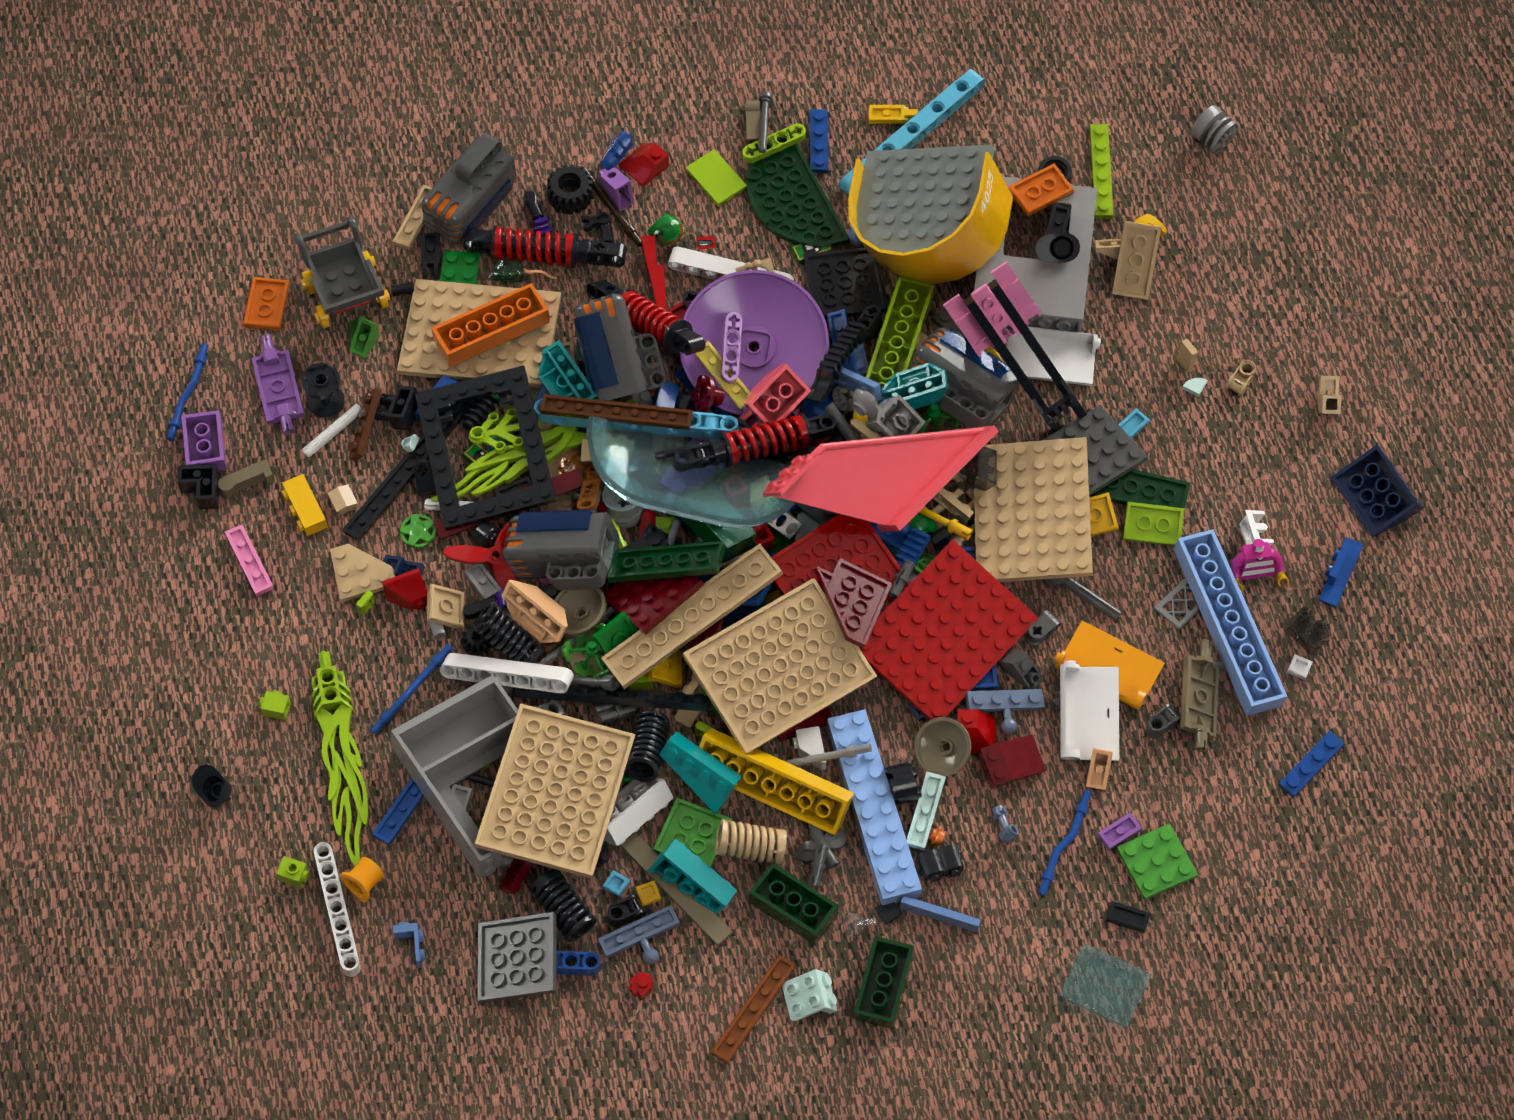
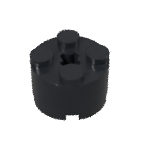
(902, 783)

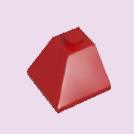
(645, 163)
(406, 590)
(979, 726)

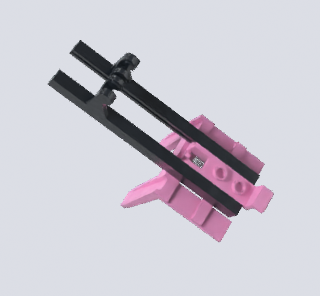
(996, 314)

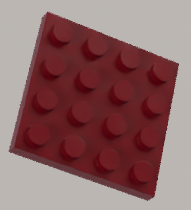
(652, 599)

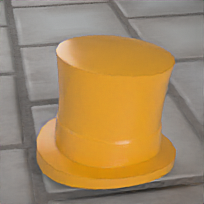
(362, 878)

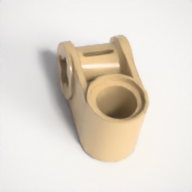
(1240, 380)

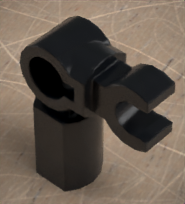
(600, 221)

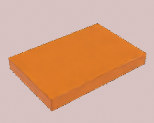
(1041, 189)
(266, 303)

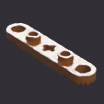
(590, 490)

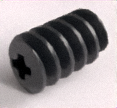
(477, 411)

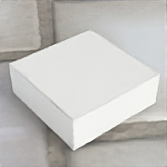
(1299, 667)

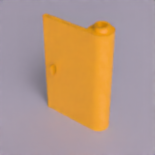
(1099, 649)

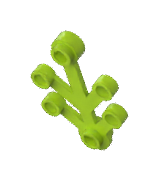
(482, 434)

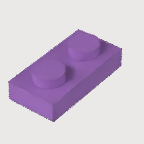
(1119, 831)

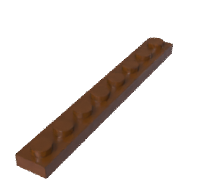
(617, 411)

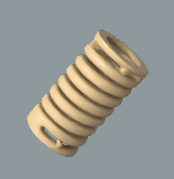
(750, 848)

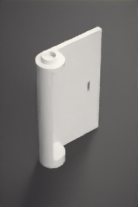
(1069, 352)
(1084, 711)

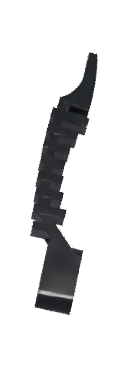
(862, 330)

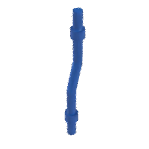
(175, 422)
(386, 716)
(1048, 874)

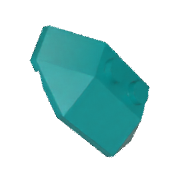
(562, 375)
(917, 385)

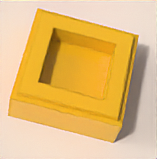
(648, 893)

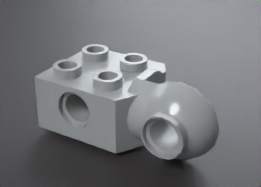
(888, 418)

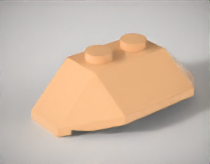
(535, 611)

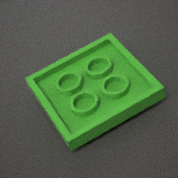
(693, 827)
(1156, 861)

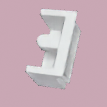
(1251, 527)

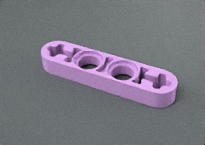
(731, 347)

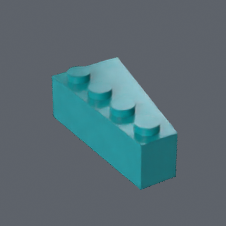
(700, 771)
(693, 876)

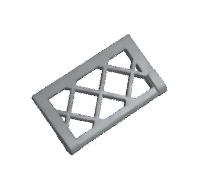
(1169, 598)

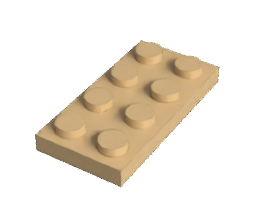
(1136, 260)

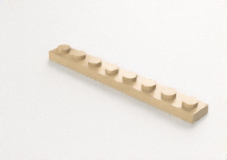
(943, 497)

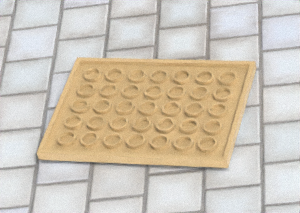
(441, 301)
(1037, 513)
(778, 666)
(555, 791)

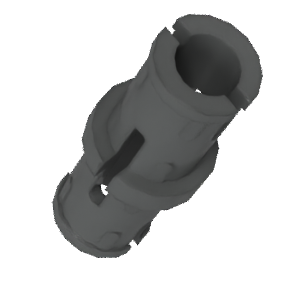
(901, 579)
(818, 864)

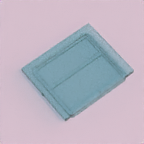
(1105, 985)

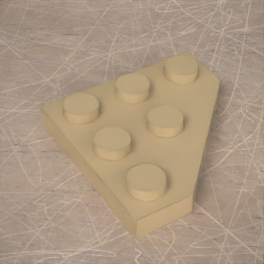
(358, 572)

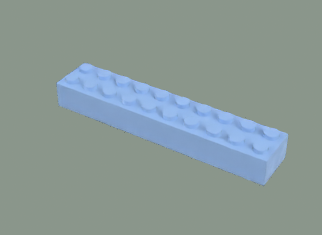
(1230, 622)
(874, 810)

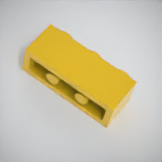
(303, 505)

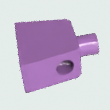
(614, 182)

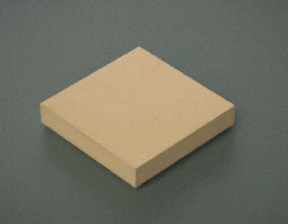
(445, 606)

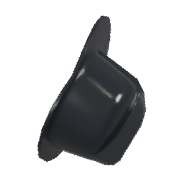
(1057, 248)
(211, 785)

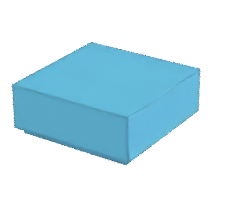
(616, 884)

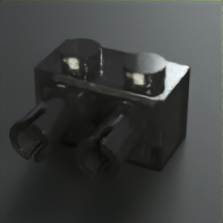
(980, 471)
(1307, 631)

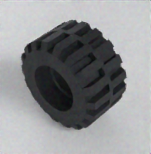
(571, 201)

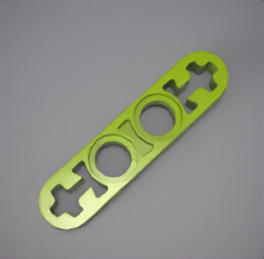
(775, 145)

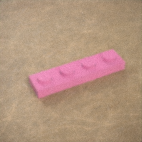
(249, 560)

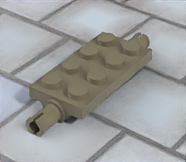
(1200, 696)

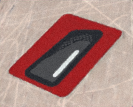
(705, 242)

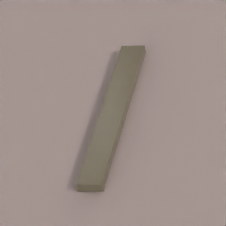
(700, 915)

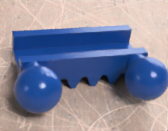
(913, 546)

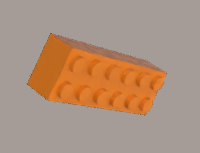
(490, 325)

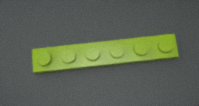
(1101, 170)

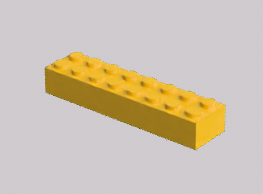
(781, 783)

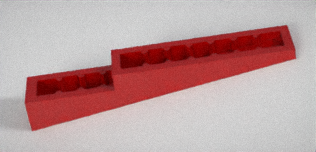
(655, 272)

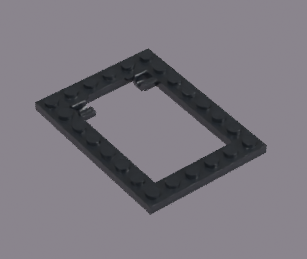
(439, 400)

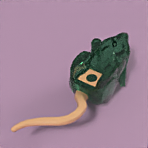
(512, 271)

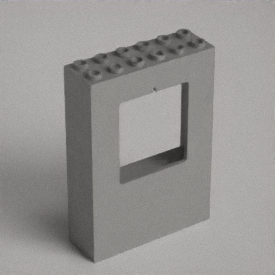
(1056, 287)
(450, 746)

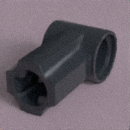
(942, 536)

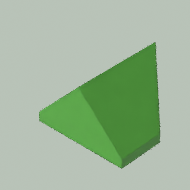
(363, 336)

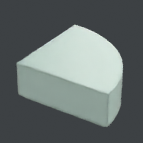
(1195, 386)
(410, 443)

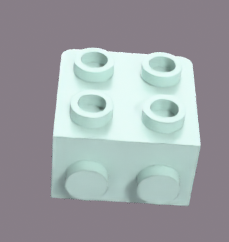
(809, 995)

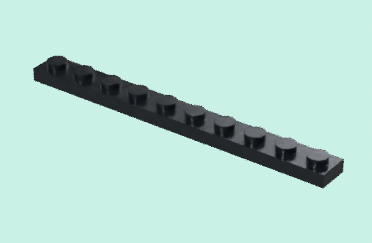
(396, 481)
(623, 696)

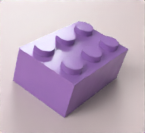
(204, 439)

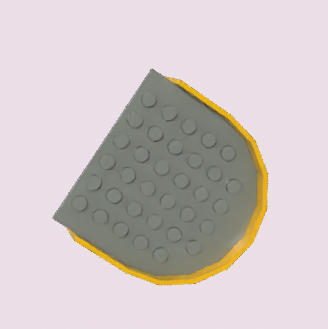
(930, 210)

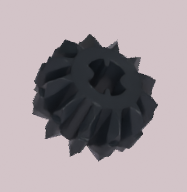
(474, 646)

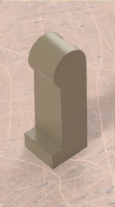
(753, 121)
(245, 477)

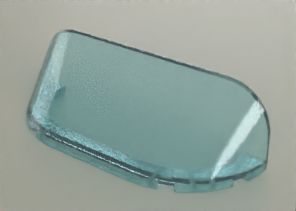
(707, 494)

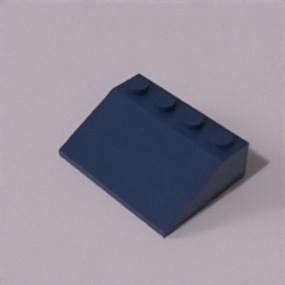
(1377, 491)

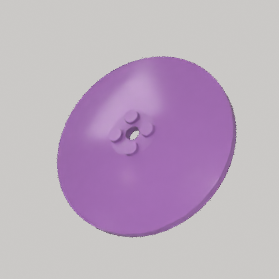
(773, 314)

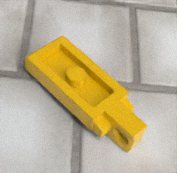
(890, 114)

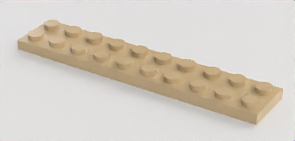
(694, 616)

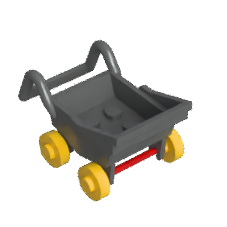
(340, 274)

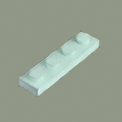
(925, 811)

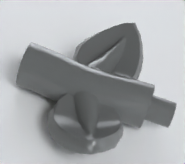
(807, 850)

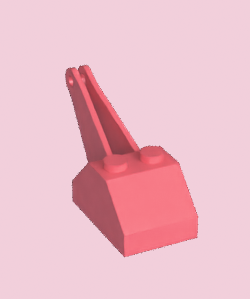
(775, 396)

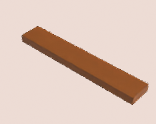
(753, 1009)

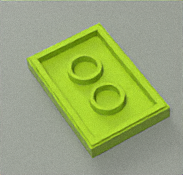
(716, 178)
(1153, 523)

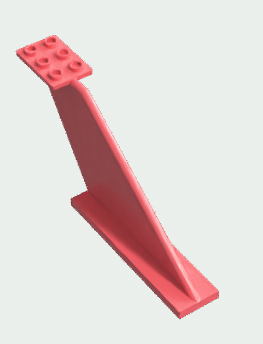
(879, 477)

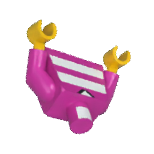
(1257, 561)

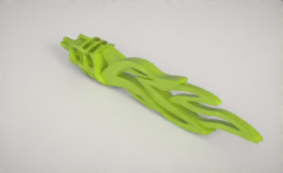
(568, 438)
(330, 724)

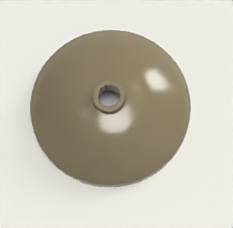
(579, 602)
(931, 745)

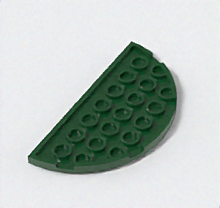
(792, 200)

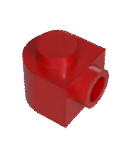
(641, 985)

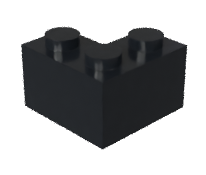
(202, 481)

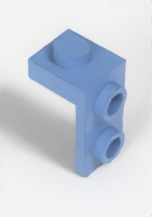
(408, 930)

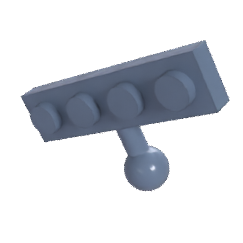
(1006, 701)
(638, 933)

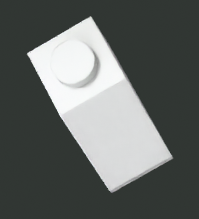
(809, 743)

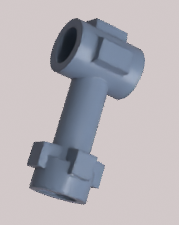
(1009, 831)

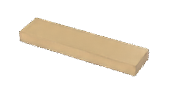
(412, 223)

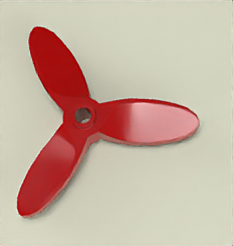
(478, 555)

